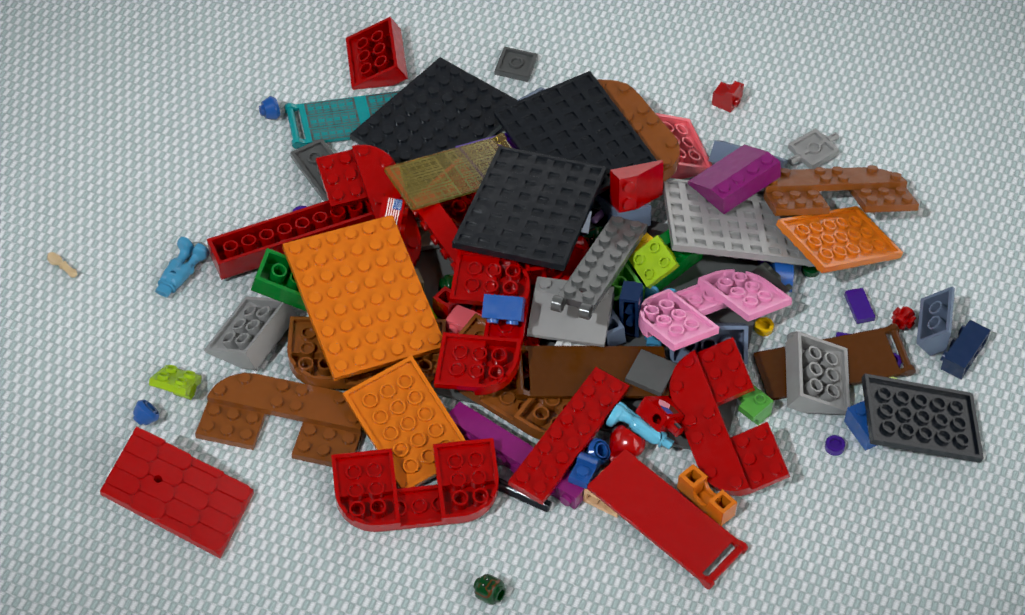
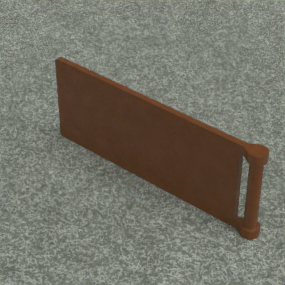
(867, 353)
(563, 369)

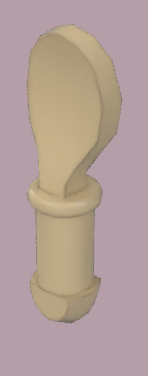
(55, 259)

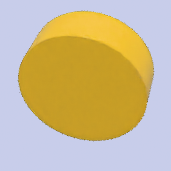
(764, 326)

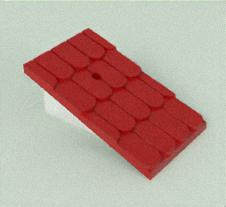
(177, 492)

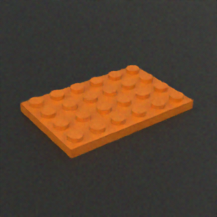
(839, 239)
(403, 414)

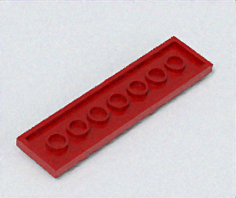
(568, 435)

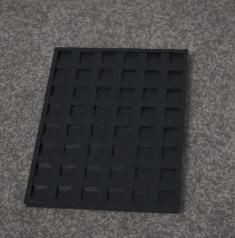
(434, 114)
(576, 124)
(530, 208)

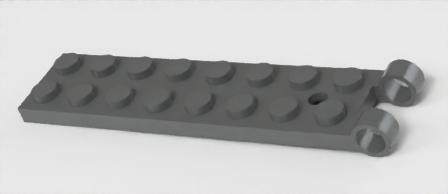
(600, 266)

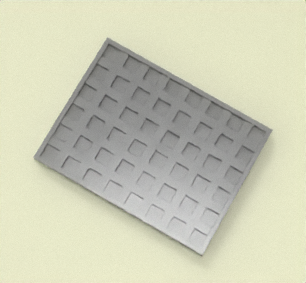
(742, 232)

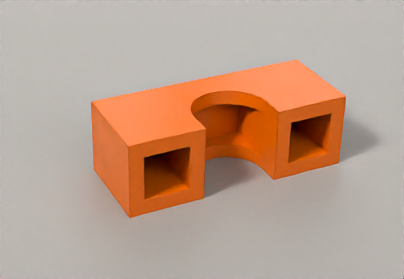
(694, 486)

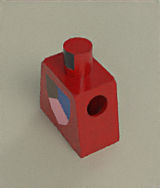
(661, 414)

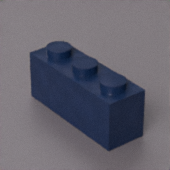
(629, 307)
(964, 349)

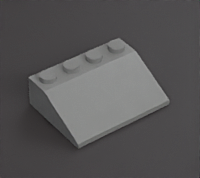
(567, 324)
(251, 332)
(816, 375)

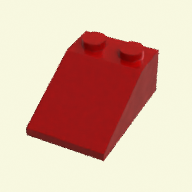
(635, 185)

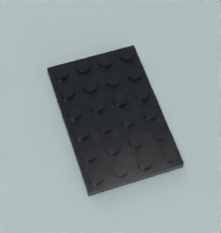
(921, 418)

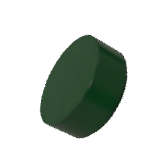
(809, 271)

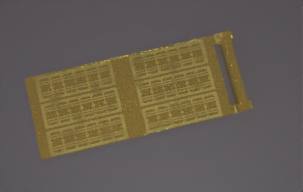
(445, 173)

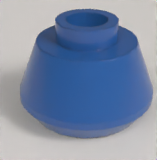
(269, 108)
(145, 413)
(598, 448)

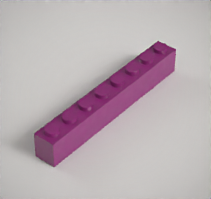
(509, 449)

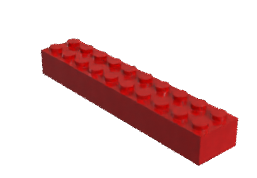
(245, 247)

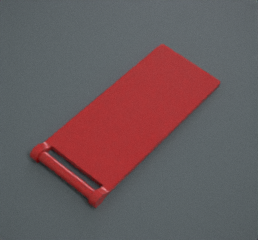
(665, 517)

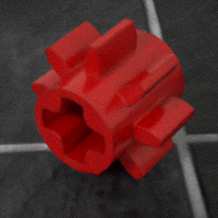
(903, 317)

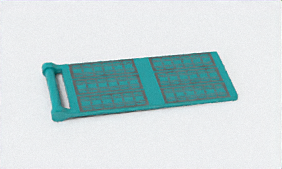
(333, 118)

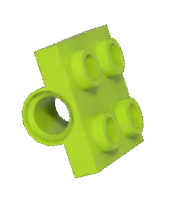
(653, 261)
(177, 381)

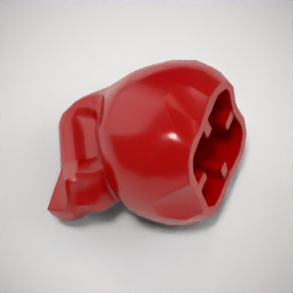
(625, 439)

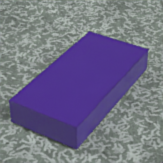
(859, 305)

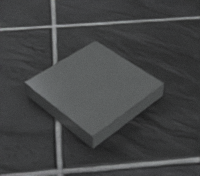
(516, 64)
(650, 372)

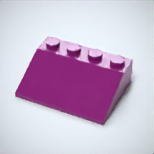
(737, 177)

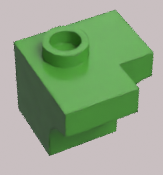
(756, 405)

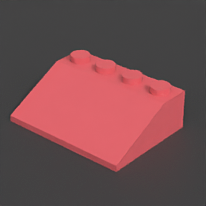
(692, 153)

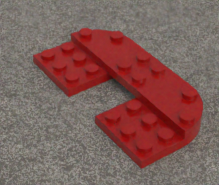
(360, 177)
(490, 360)
(735, 463)
(463, 491)

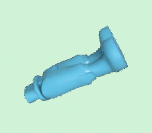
(638, 426)

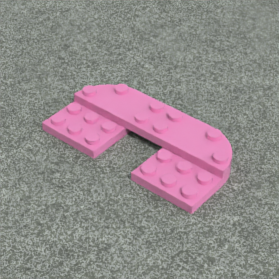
(680, 316)

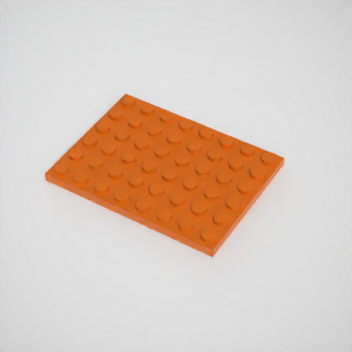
(363, 297)

